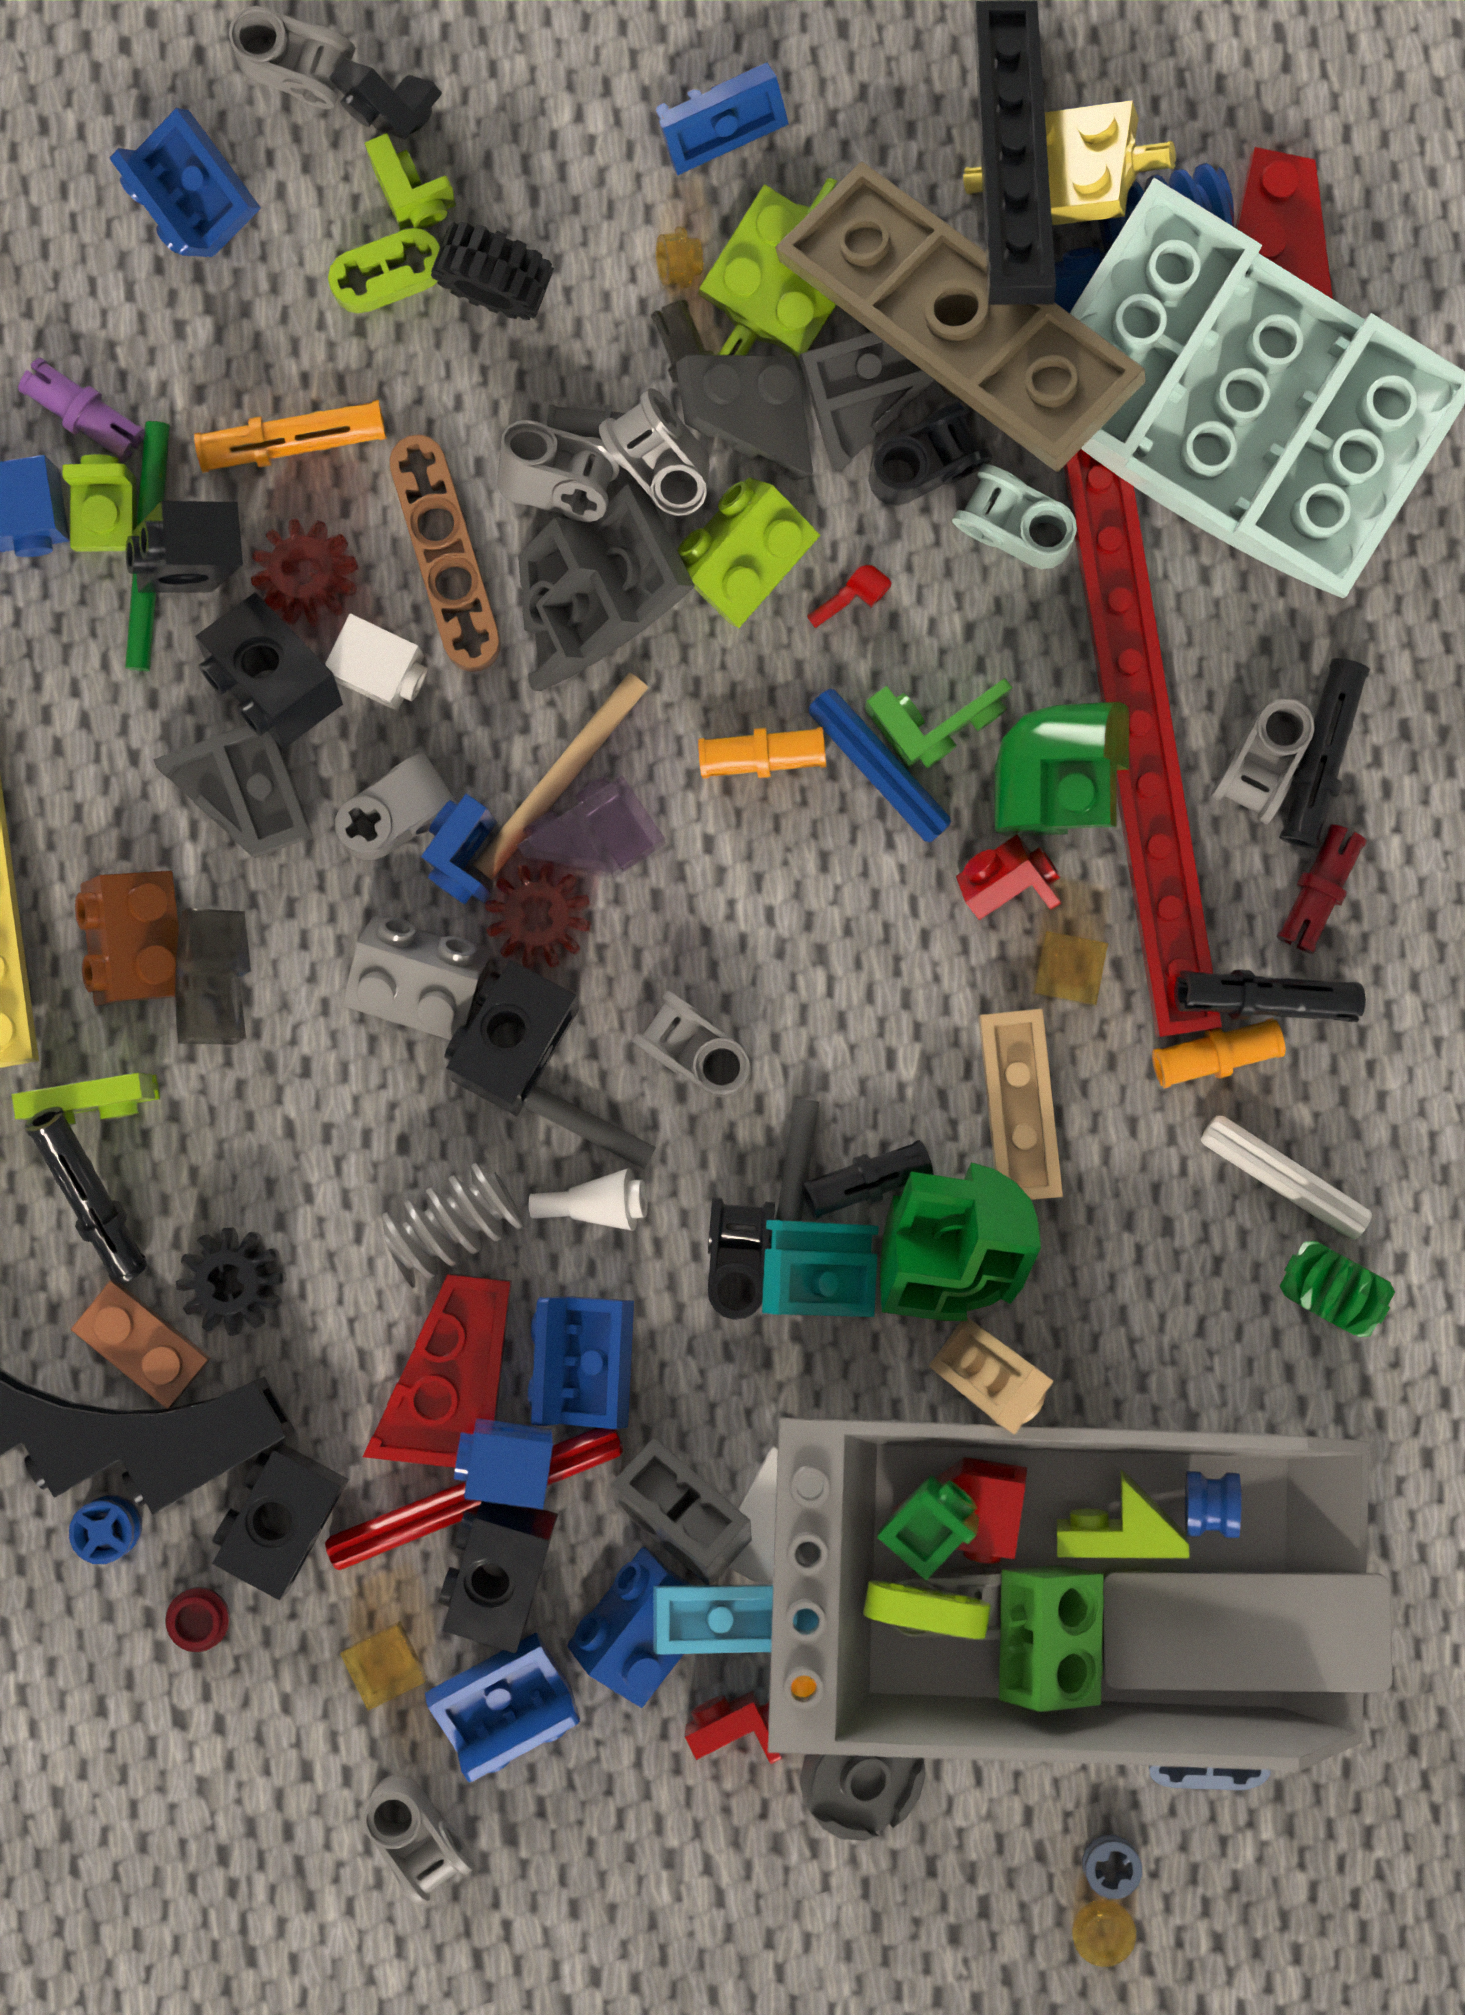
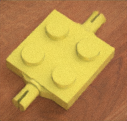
(1092, 161)

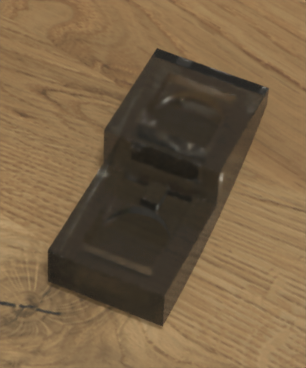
(208, 975)

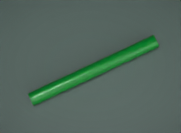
(150, 495)

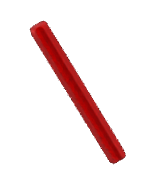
(450, 1505)

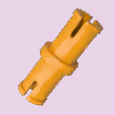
(762, 752)
(1218, 1052)

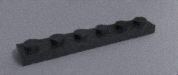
(1014, 154)

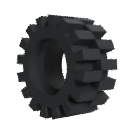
(492, 270)

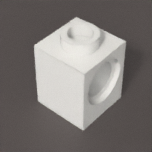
(377, 663)

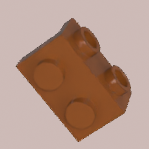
(129, 936)

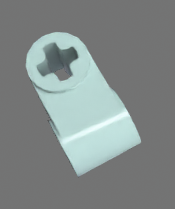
(1013, 516)

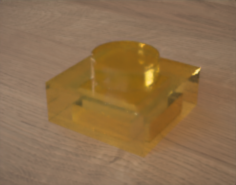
(1070, 968)
(383, 1665)

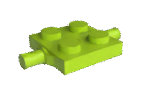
(758, 290)

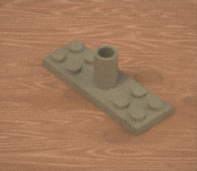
(927, 297)

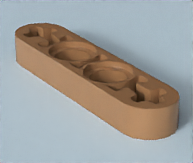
(446, 553)

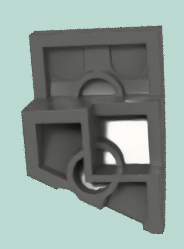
(597, 584)

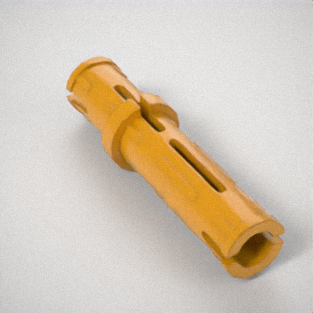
(218, 447)

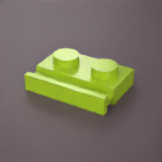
(111, 1096)

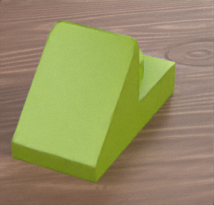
(1140, 1533)

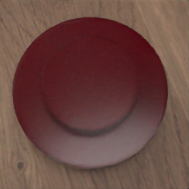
(197, 1619)

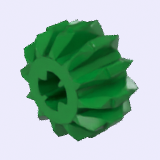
(1337, 1289)

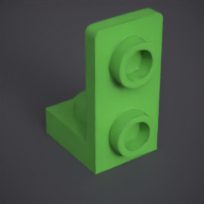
(900, 723)

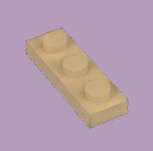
(1021, 1101)
(991, 1375)

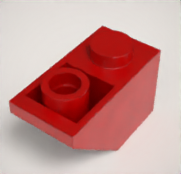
(999, 1499)

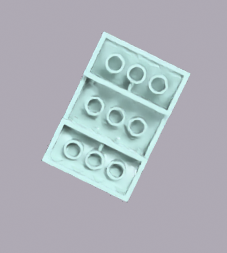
(1261, 395)

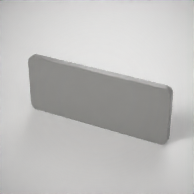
(1247, 1631)

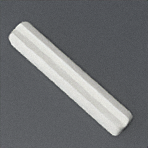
(1286, 1177)

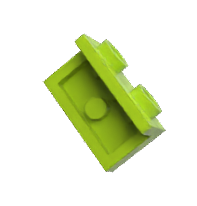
(745, 548)

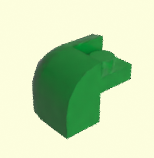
(1061, 769)
(956, 1244)

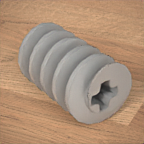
(450, 1222)

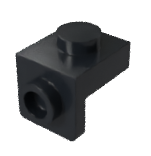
(375, 103)

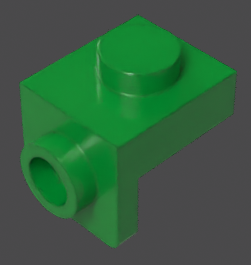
(930, 1525)

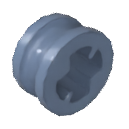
(1124, 1882)

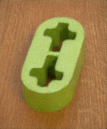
(379, 257)
(927, 1609)

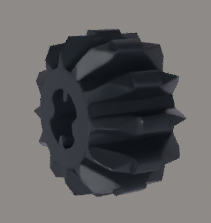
(251, 1273)

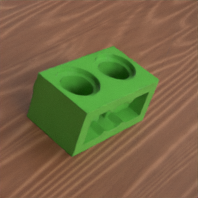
(1051, 1637)

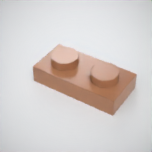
(140, 1344)

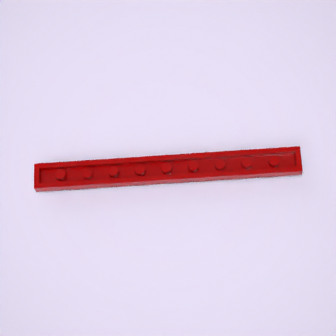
(1152, 789)

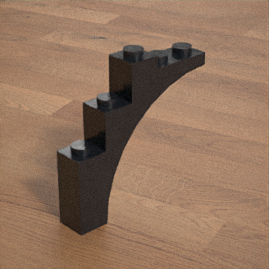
(162, 1449)

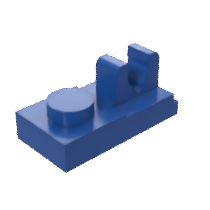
(722, 118)

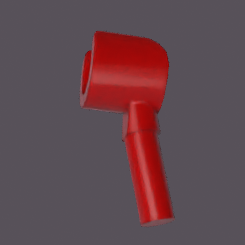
(866, 583)

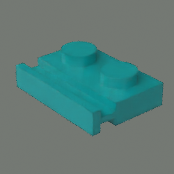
(820, 1269)

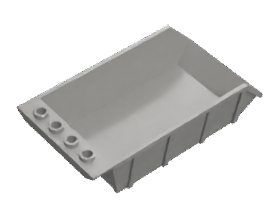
(941, 1694)

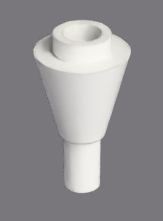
(608, 1201)

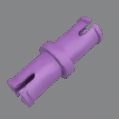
(81, 409)

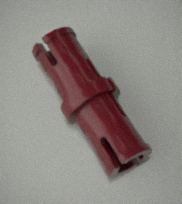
(1322, 888)

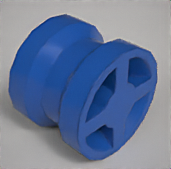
(1212, 1504)
(96, 1539)

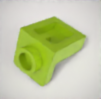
(402, 187)
(101, 503)

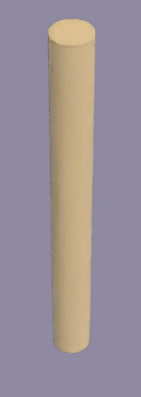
(561, 774)

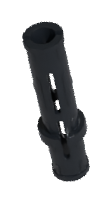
(1305, 823)
(1246, 995)
(98, 1216)

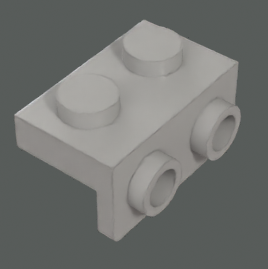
(415, 976)

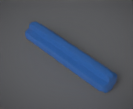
(879, 765)

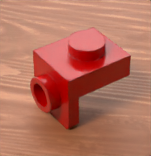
(1005, 872)
(722, 1722)

